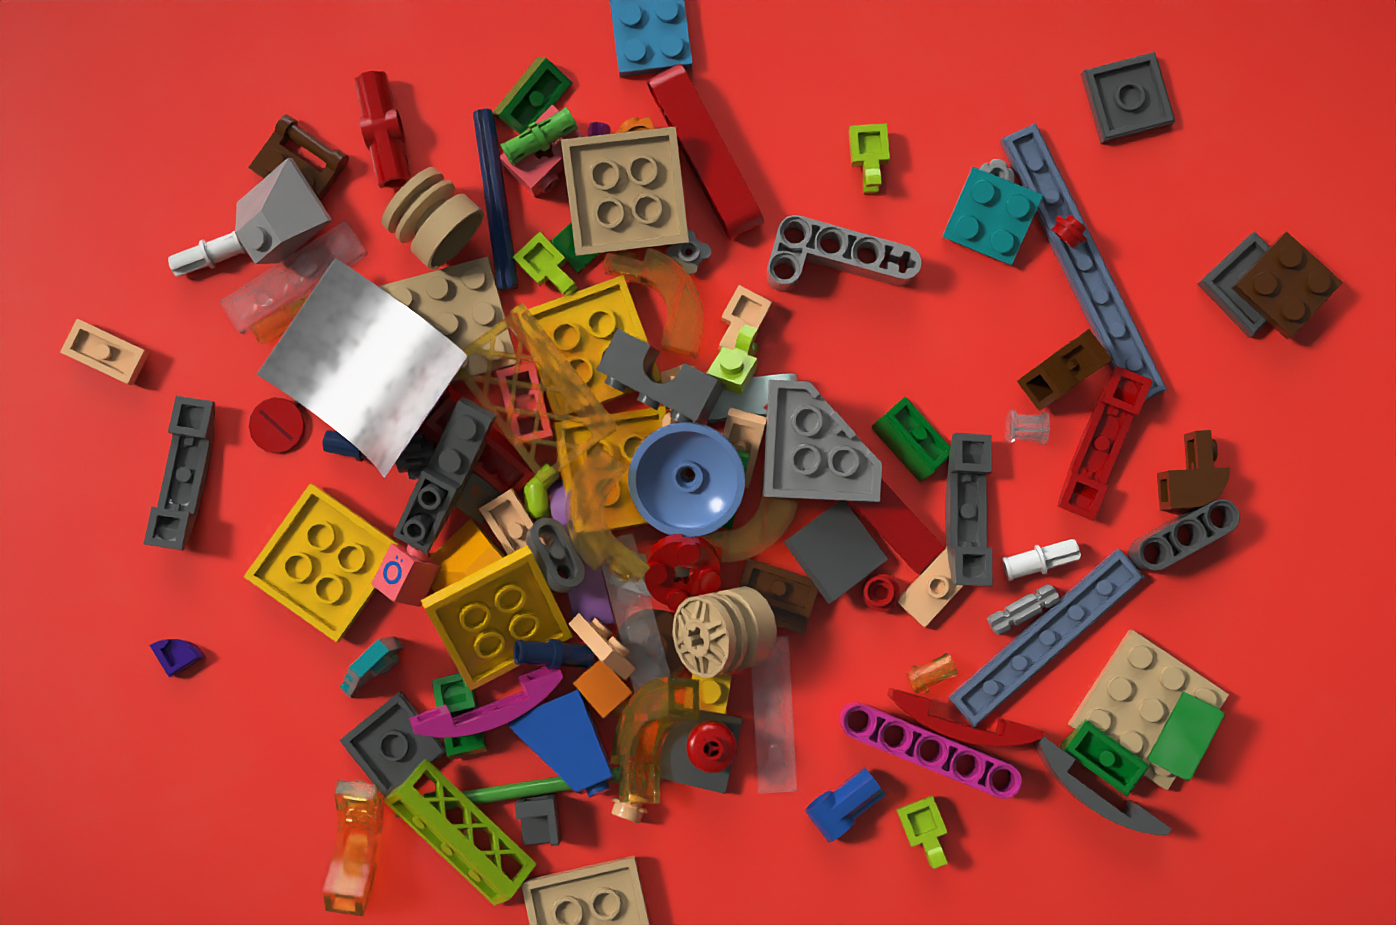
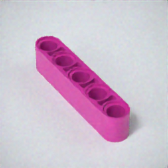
(947, 754)

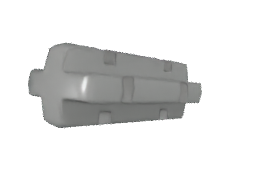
(1023, 609)

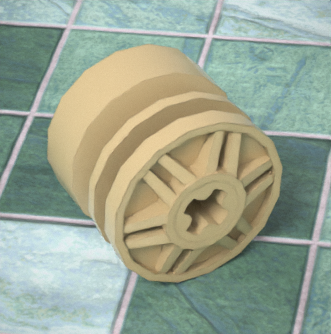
(432, 218)
(724, 631)

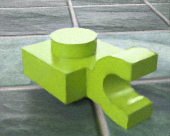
(869, 149)
(544, 262)
(737, 365)
(923, 825)

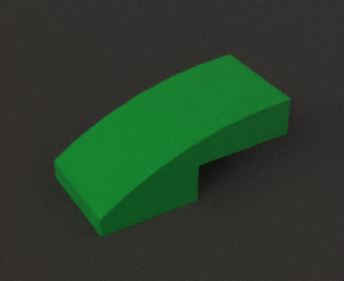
(459, 700)

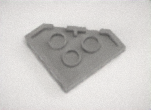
(814, 450)

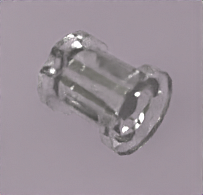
(1027, 427)

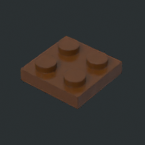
(1286, 285)

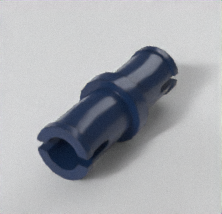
(552, 654)

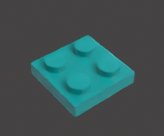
(992, 215)

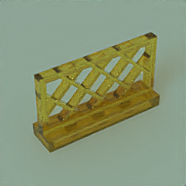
(560, 373)

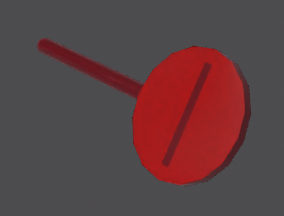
(276, 425)

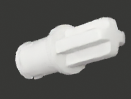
(205, 254)
(1041, 559)

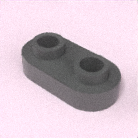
(556, 556)

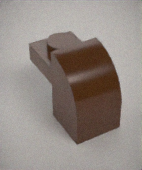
(1064, 369)
(1199, 482)

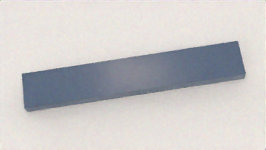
(1045, 637)

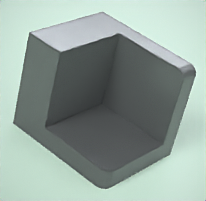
(539, 819)

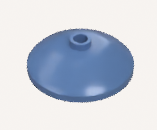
(679, 503)

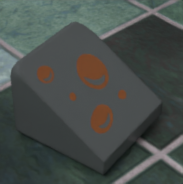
(476, 495)

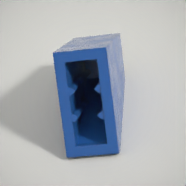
(568, 742)

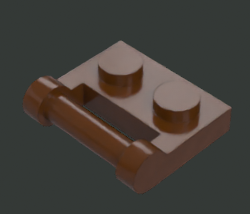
(275, 153)

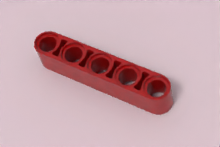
(705, 151)

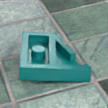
(375, 660)

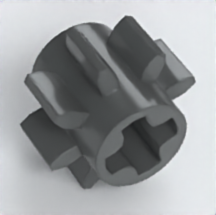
(416, 456)

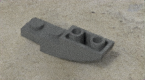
(446, 475)

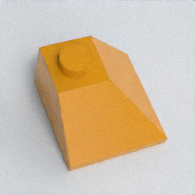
(464, 555)

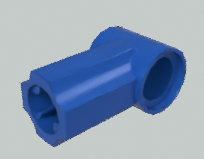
(836, 810)

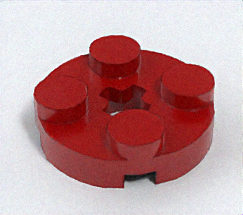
(686, 552)

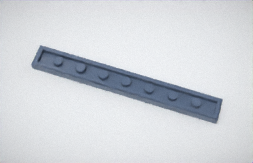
(1081, 265)

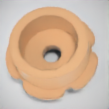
(629, 811)

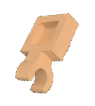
(743, 309)

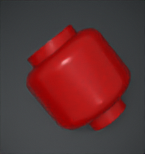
(704, 733)

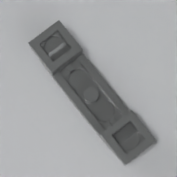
(184, 474)
(967, 510)
(1131, 816)

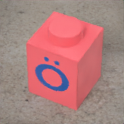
(405, 575)

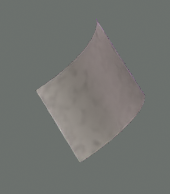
(363, 364)

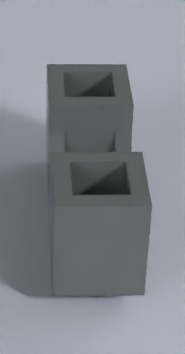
(630, 364)

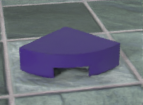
(176, 655)

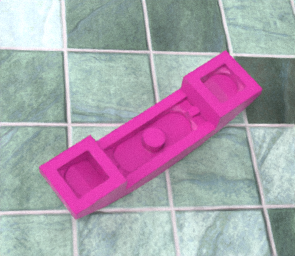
(535, 688)

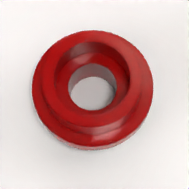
(1070, 230)
(870, 586)

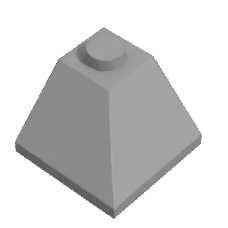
(279, 215)

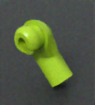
(536, 496)

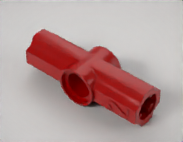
(382, 129)

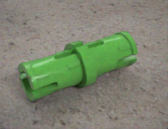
(539, 136)

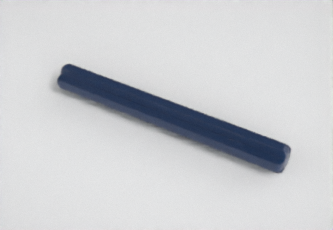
(495, 199)

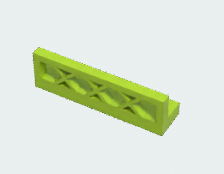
(451, 843)

